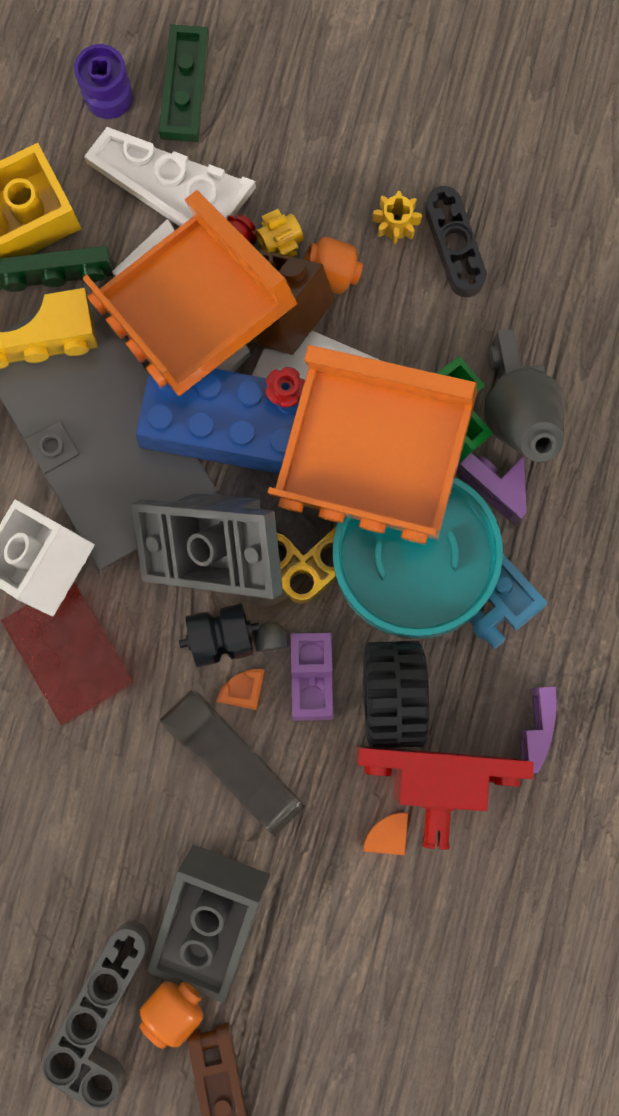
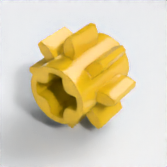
(399, 206)
(279, 233)

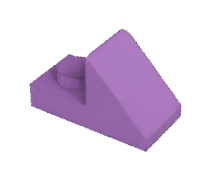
(504, 494)

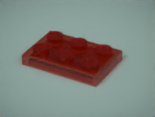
(68, 655)

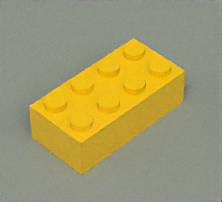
(32, 205)

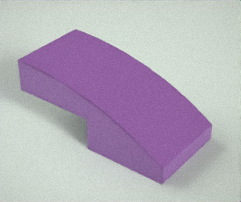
(311, 676)
(537, 741)

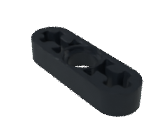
(458, 224)

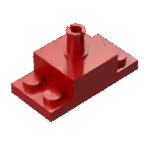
(442, 782)

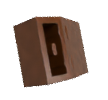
(313, 298)

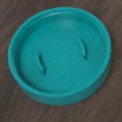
(416, 586)

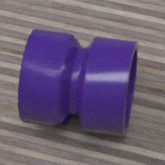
(103, 81)

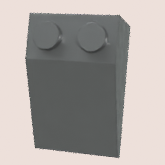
(208, 922)

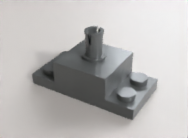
(209, 544)

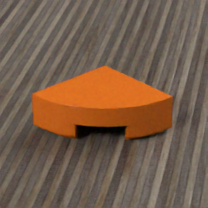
(243, 689)
(388, 835)

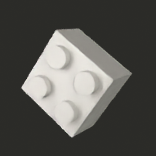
(39, 558)

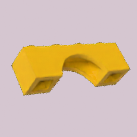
(59, 327)

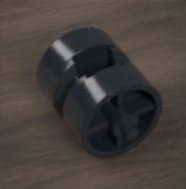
(224, 634)

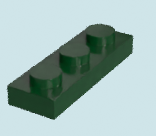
(184, 83)
(55, 268)

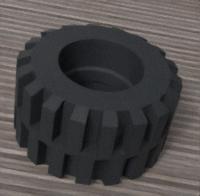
(395, 694)

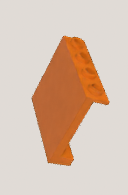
(193, 298)
(375, 444)

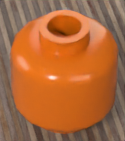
(338, 262)
(171, 1014)

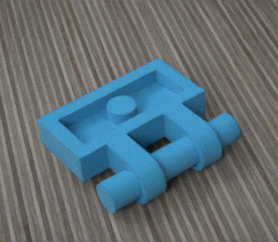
(512, 601)

